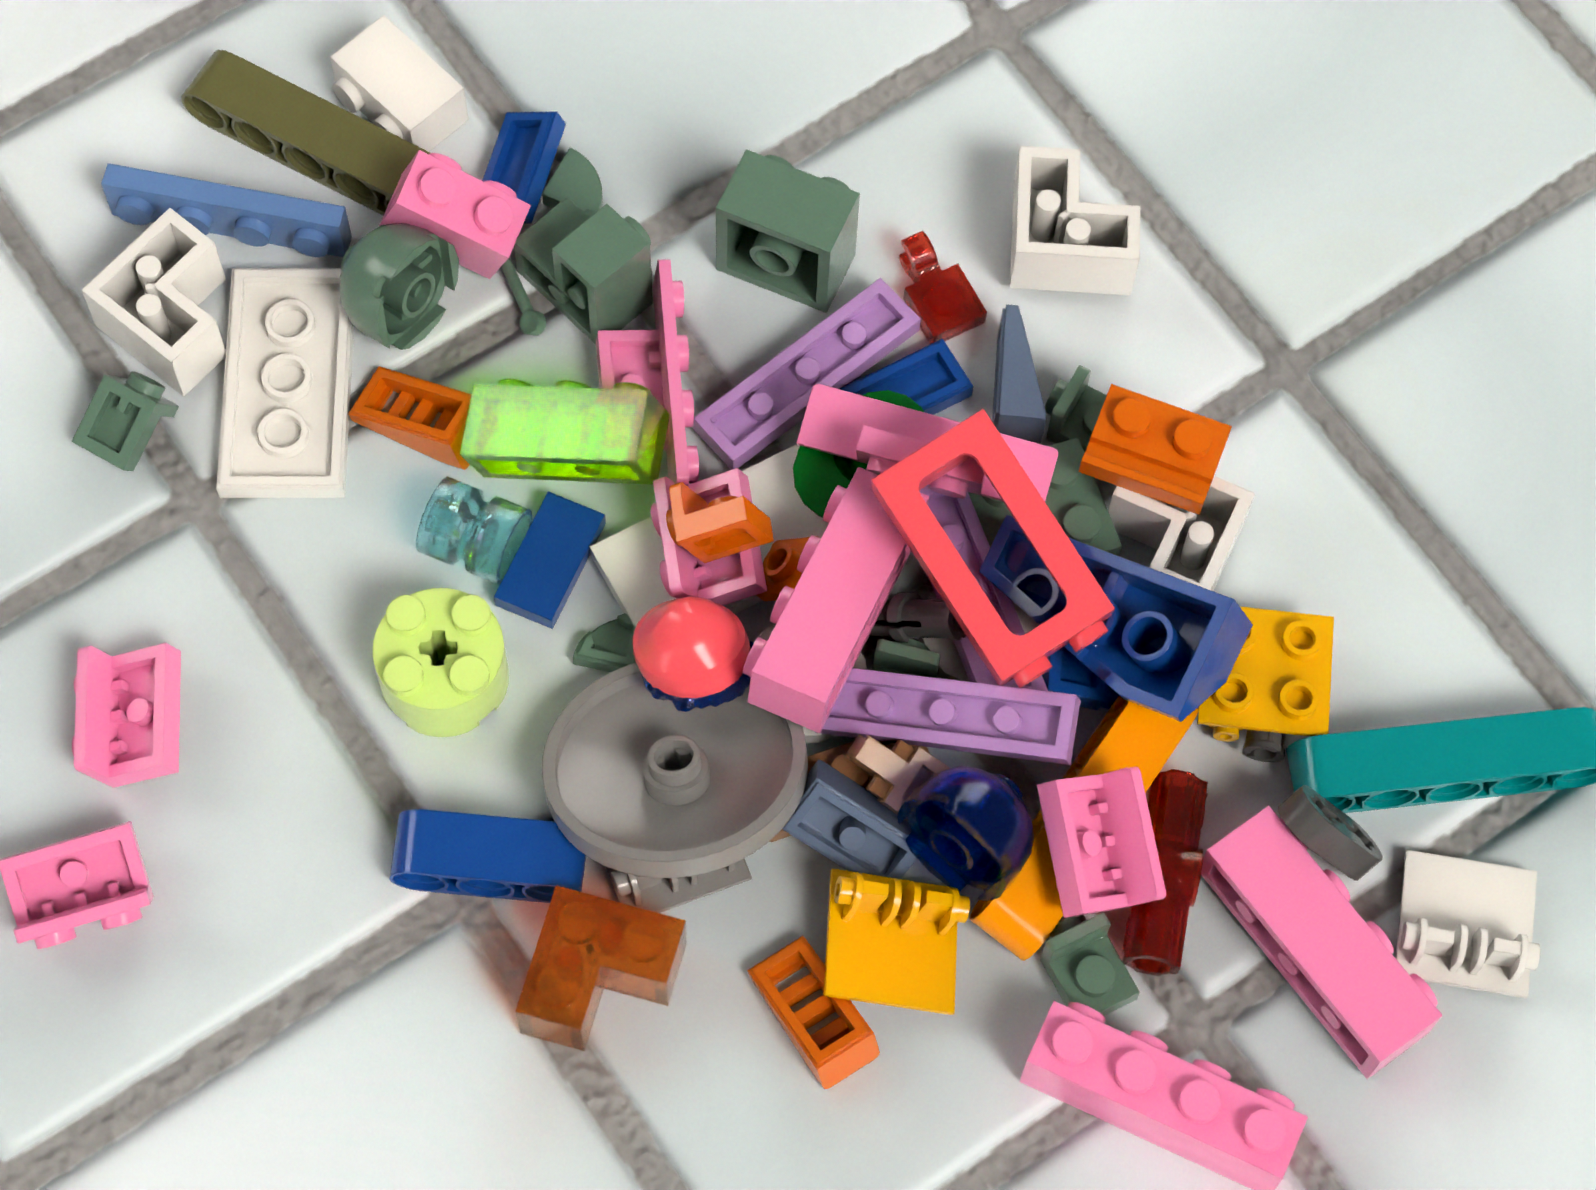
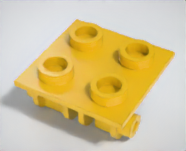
(1278, 678)
(892, 941)

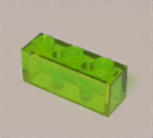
(565, 432)

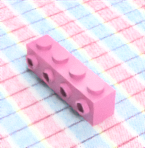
(830, 609)
(1320, 942)
(1163, 1097)

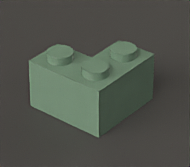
(588, 265)

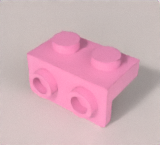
(719, 580)
(127, 714)
(1101, 842)
(76, 884)

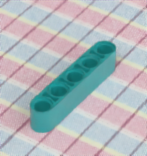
(1449, 760)

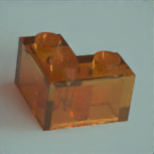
(591, 948)

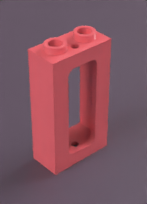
(1002, 652)

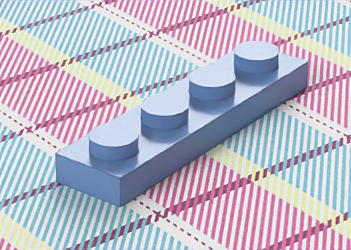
(229, 211)

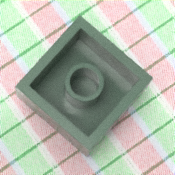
(786, 229)

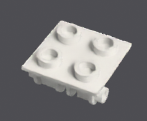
(1467, 923)

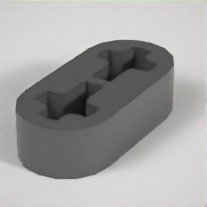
(1330, 832)

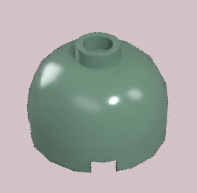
(395, 283)

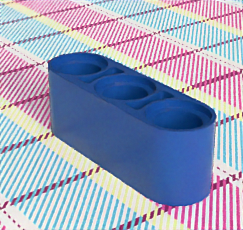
(483, 856)

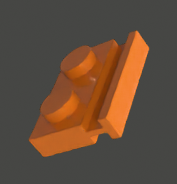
(1155, 449)

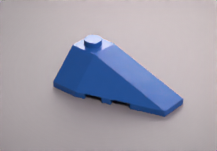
(1165, 638)

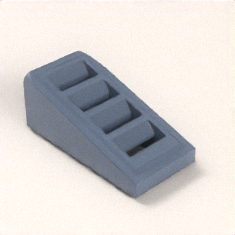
(1017, 394)

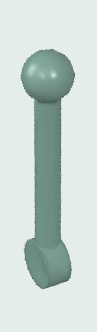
(531, 321)

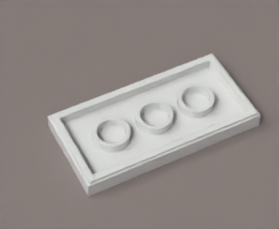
(285, 385)
(633, 556)

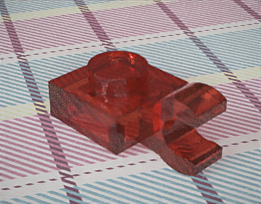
(938, 296)

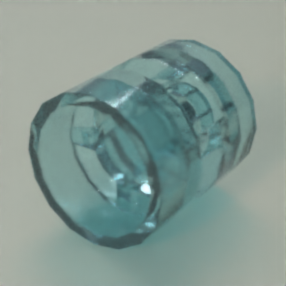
(468, 528)

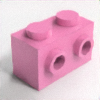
(469, 213)

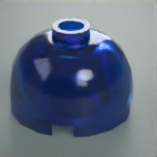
(969, 829)

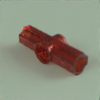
(1158, 928)

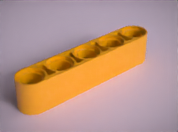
(1032, 903)

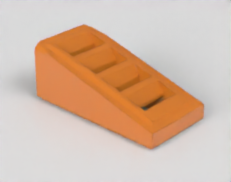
(438, 442)
(837, 1047)

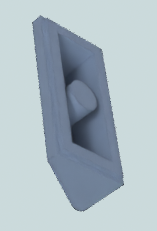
(850, 825)

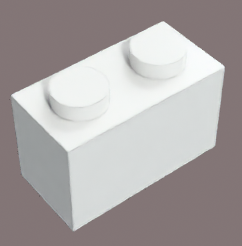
(398, 86)

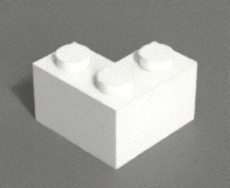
(1067, 241)
(152, 301)
(1186, 543)

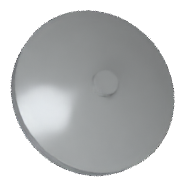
(669, 786)

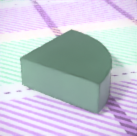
(577, 181)
(607, 646)

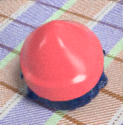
(692, 653)

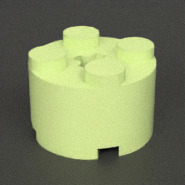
(434, 628)

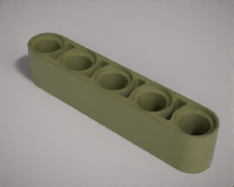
(299, 129)

